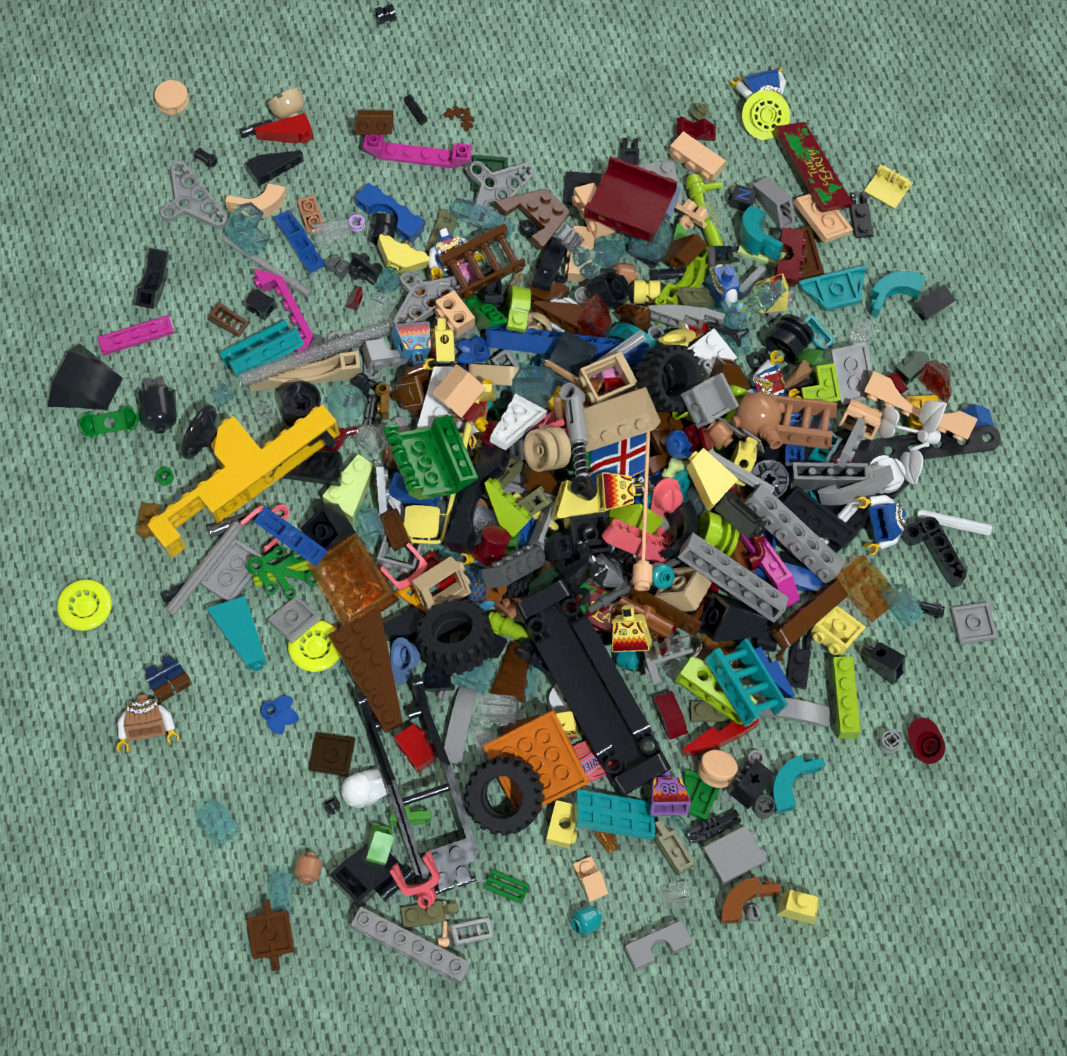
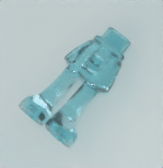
(608, 253)
(765, 297)

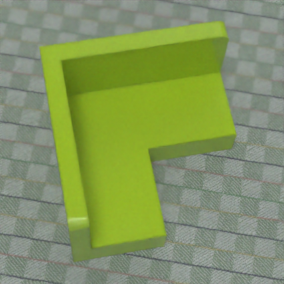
(827, 385)

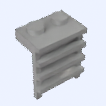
(654, 655)

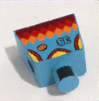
(412, 341)

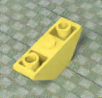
(401, 255)

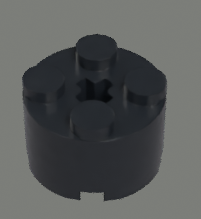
(610, 287)

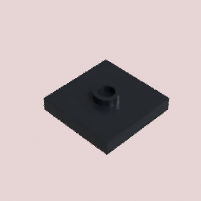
(578, 179)

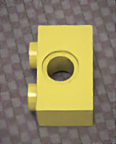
(557, 835)

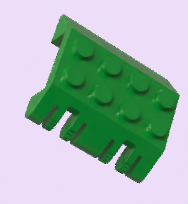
(432, 459)

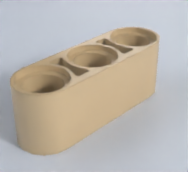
(497, 374)

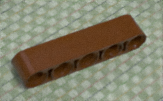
(809, 614)

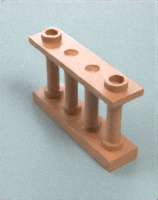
(804, 435)

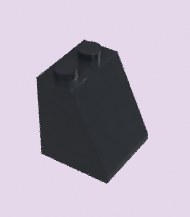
(730, 619)

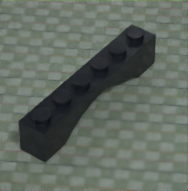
(461, 535)

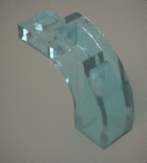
(479, 215)

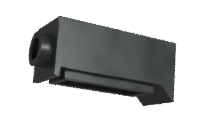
(740, 515)

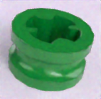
(169, 478)

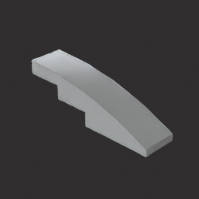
(679, 314)

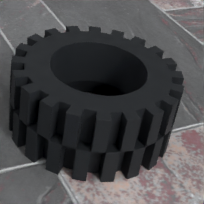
(686, 373)

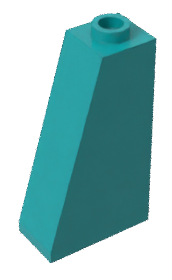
(238, 628)

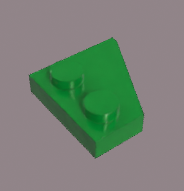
(700, 794)

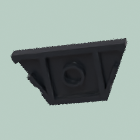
(320, 468)

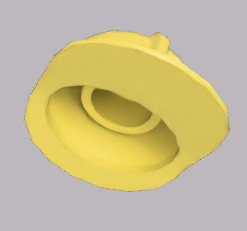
(678, 337)

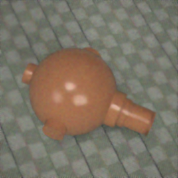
(760, 416)

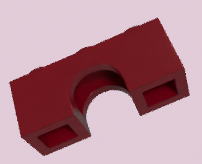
(793, 245)

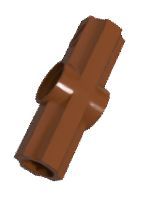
(655, 622)

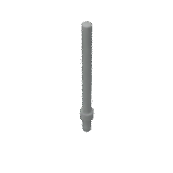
(293, 283)

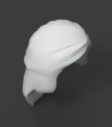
(364, 788)

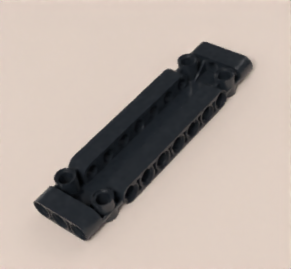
(593, 687)

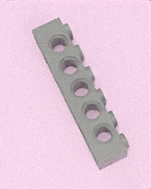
(795, 534)
(733, 577)
(410, 946)

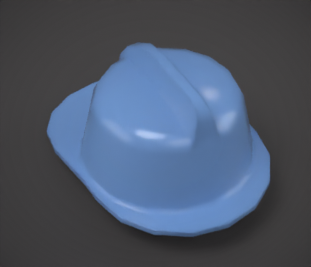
(403, 658)

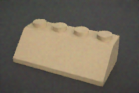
(620, 418)

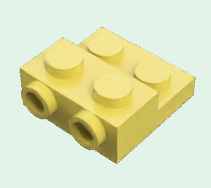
(837, 631)

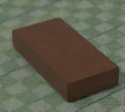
(395, 529)

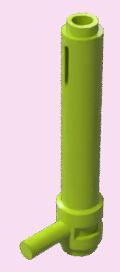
(696, 189)
(507, 627)

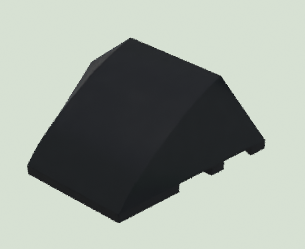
(83, 382)

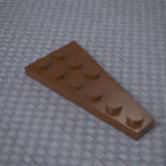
(367, 658)

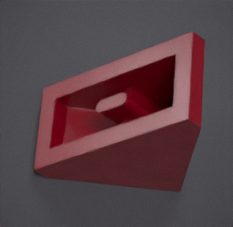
(699, 438)

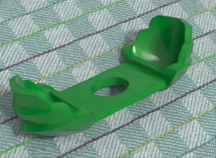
(94, 425)

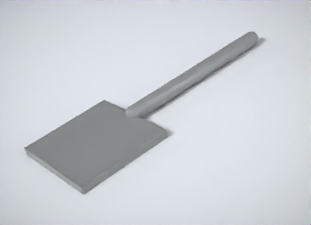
(745, 434)

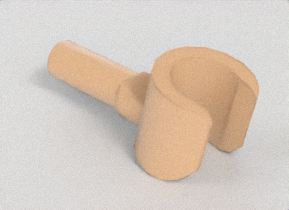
(444, 941)

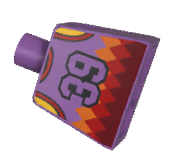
(669, 796)

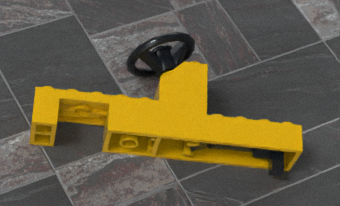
(244, 467)

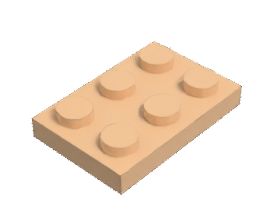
(828, 224)

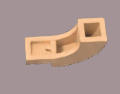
(267, 202)

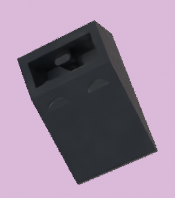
(361, 878)

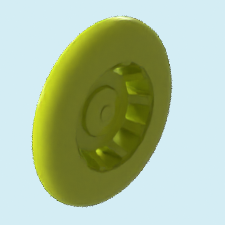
(766, 114)
(84, 605)
(314, 648)

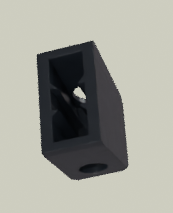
(885, 661)

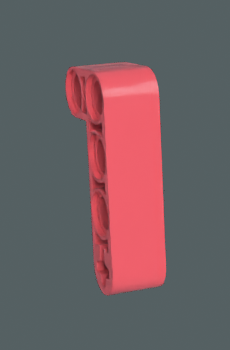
(630, 540)

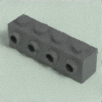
(821, 475)
(513, 566)

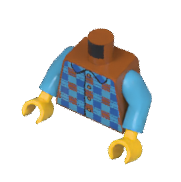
(479, 593)

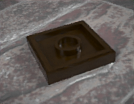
(332, 754)

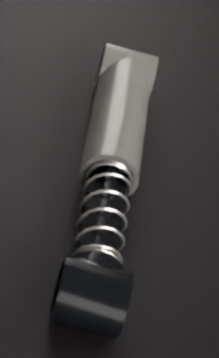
(577, 435)

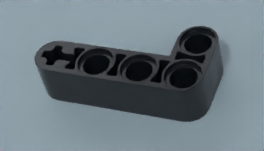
(938, 552)

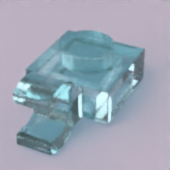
(532, 688)

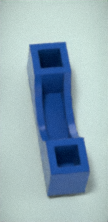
(373, 200)

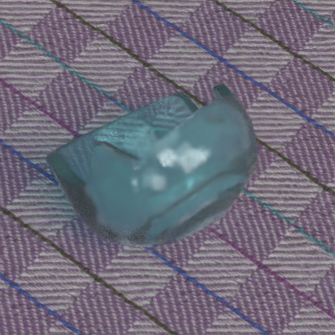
(388, 281)

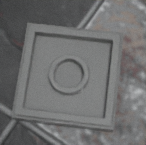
(294, 619)
(974, 623)

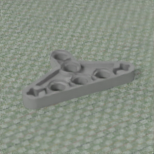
(500, 182)
(196, 205)
(418, 302)

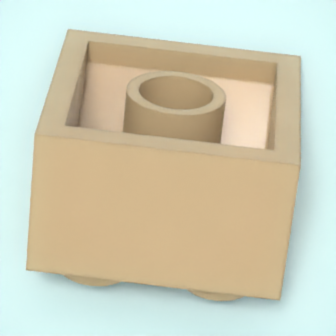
(686, 589)

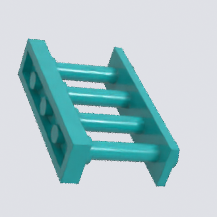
(262, 347)
(735, 691)

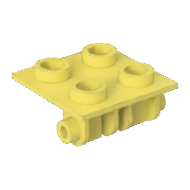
(888, 186)

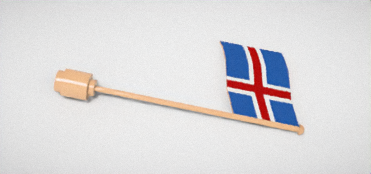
(628, 458)

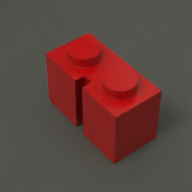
(414, 745)

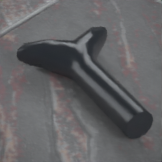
(737, 335)

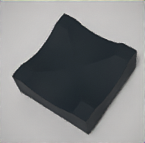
(572, 353)

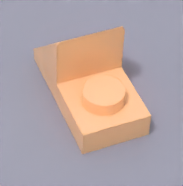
(590, 879)

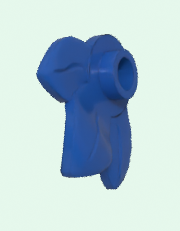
(473, 350)
(282, 714)

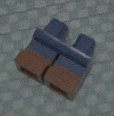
(173, 672)

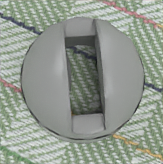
(749, 913)

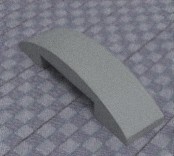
(866, 488)
(799, 711)
(459, 725)

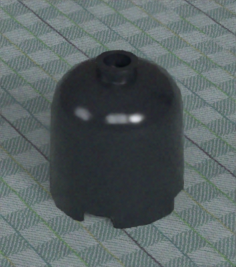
(158, 409)

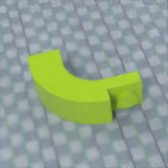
(518, 302)

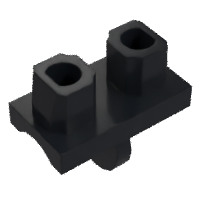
(363, 269)

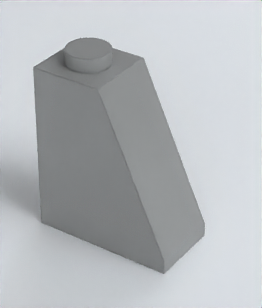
(775, 202)

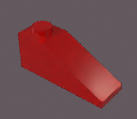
(289, 130)

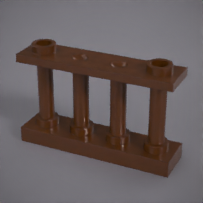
(482, 243)
(680, 619)

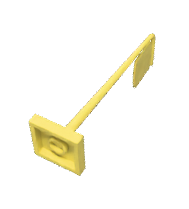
(424, 520)

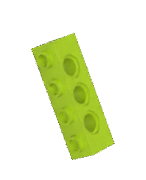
(705, 689)

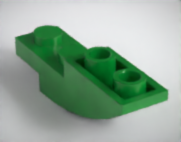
(485, 314)

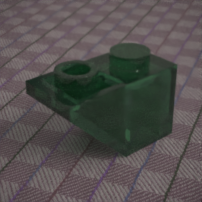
(546, 579)

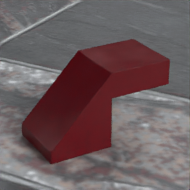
(700, 130)
(471, 415)
(671, 714)

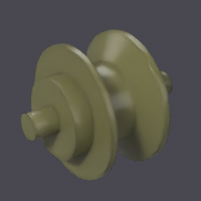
(700, 111)

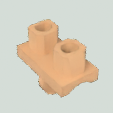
(690, 217)

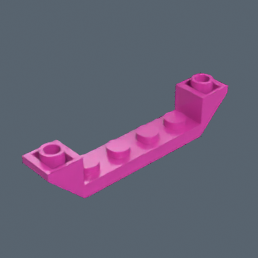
(417, 154)
(269, 281)
(775, 570)

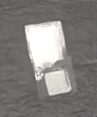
(569, 236)

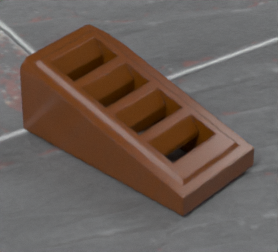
(225, 325)

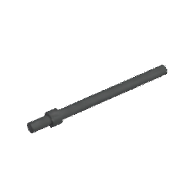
(606, 600)

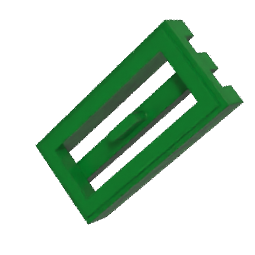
(507, 878)

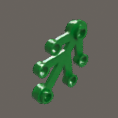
(279, 571)

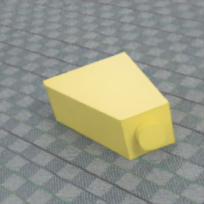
(709, 477)
(571, 505)

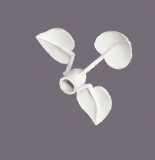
(930, 416)

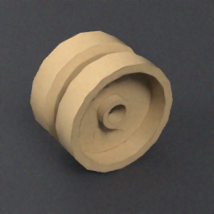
(547, 449)

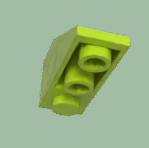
(507, 511)

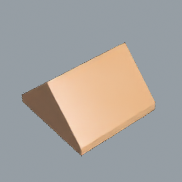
(459, 390)

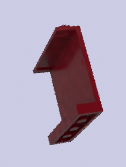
(631, 199)

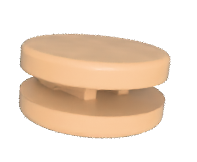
(171, 97)
(717, 768)

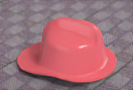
(666, 497)

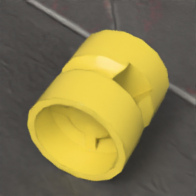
(646, 291)

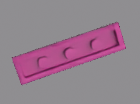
(135, 335)

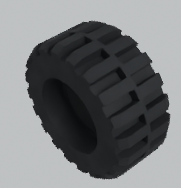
(457, 656)
(482, 809)

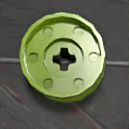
(718, 532)

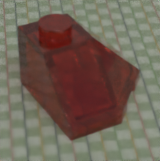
(595, 318)
(937, 379)

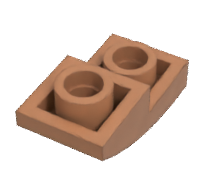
(309, 212)

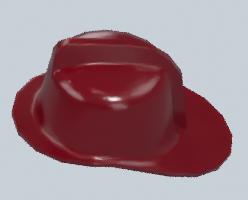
(926, 737)

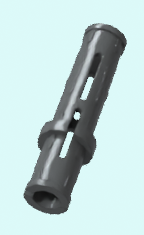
(220, 528)

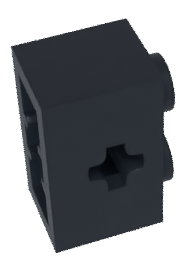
(751, 784)

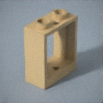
(623, 369)
(435, 575)

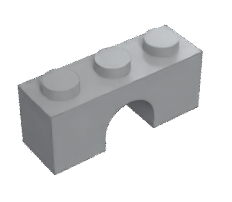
(379, 356)
(673, 936)

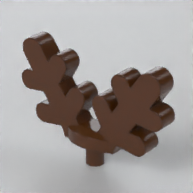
(458, 111)

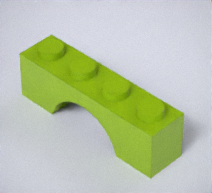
(693, 278)
(846, 698)

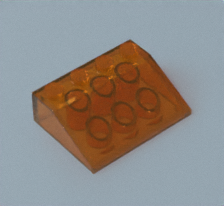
(353, 580)

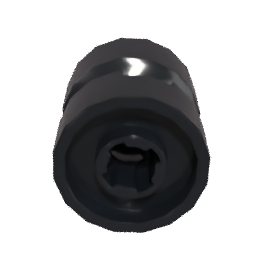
(383, 224)

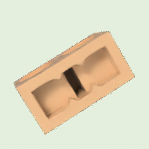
(458, 312)

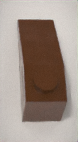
(561, 314)

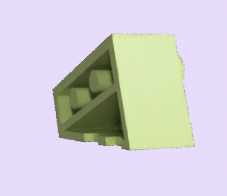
(353, 488)

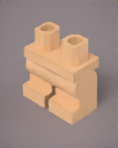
(858, 410)

